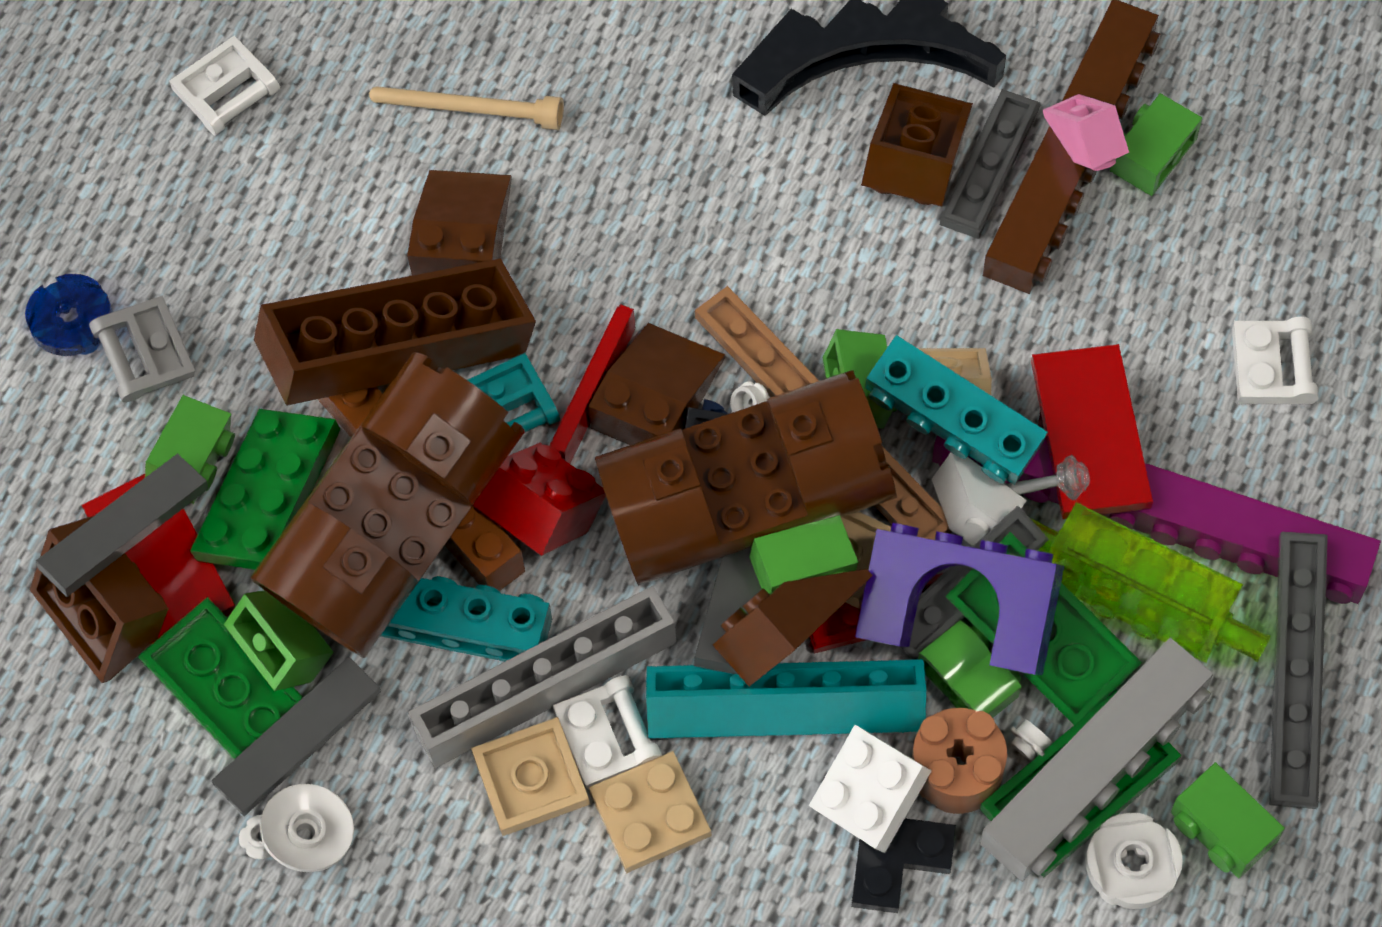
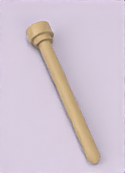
(544, 111)

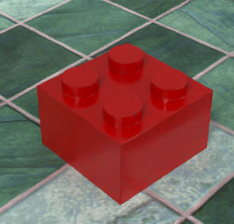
(541, 498)

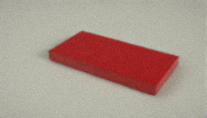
(1092, 418)
(169, 564)

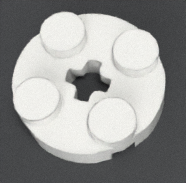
(1149, 840)

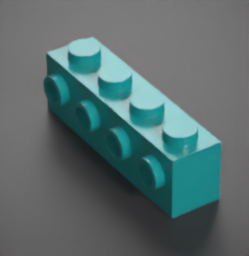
(955, 411)
(471, 619)

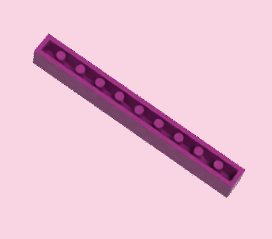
(1224, 525)

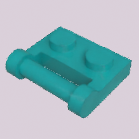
(515, 385)

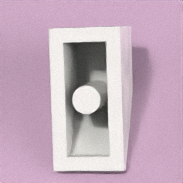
(971, 498)

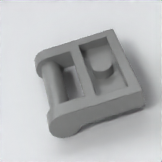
(155, 342)

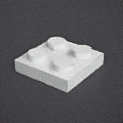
(870, 788)

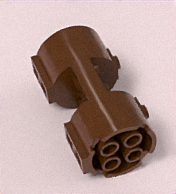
(745, 477)
(388, 504)

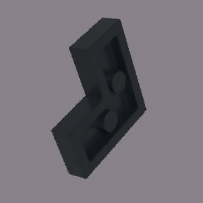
(916, 847)

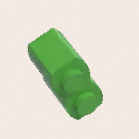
(962, 672)

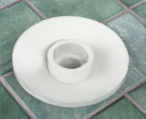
(309, 809)

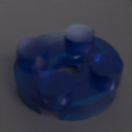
(48, 303)

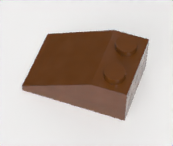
(916, 145)
(458, 220)
(653, 386)
(782, 621)

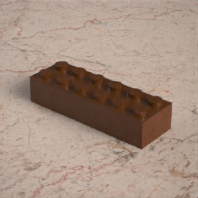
(369, 331)

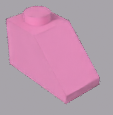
(1088, 131)

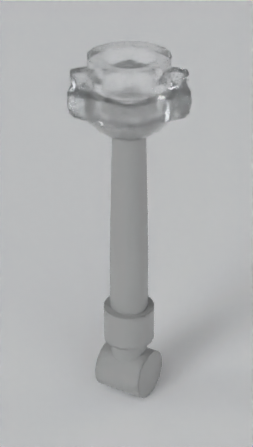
(1070, 477)

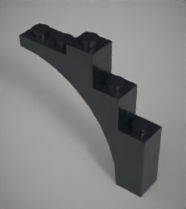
(858, 35)

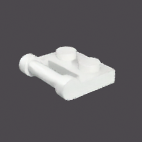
(217, 76)
(1259, 362)
(592, 737)

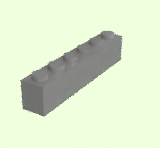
(543, 676)
(1096, 760)

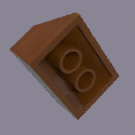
(108, 616)

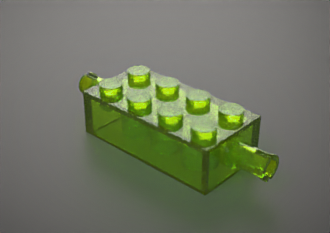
(1149, 586)

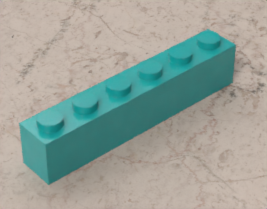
(787, 699)

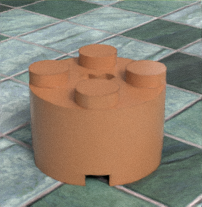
(977, 742)

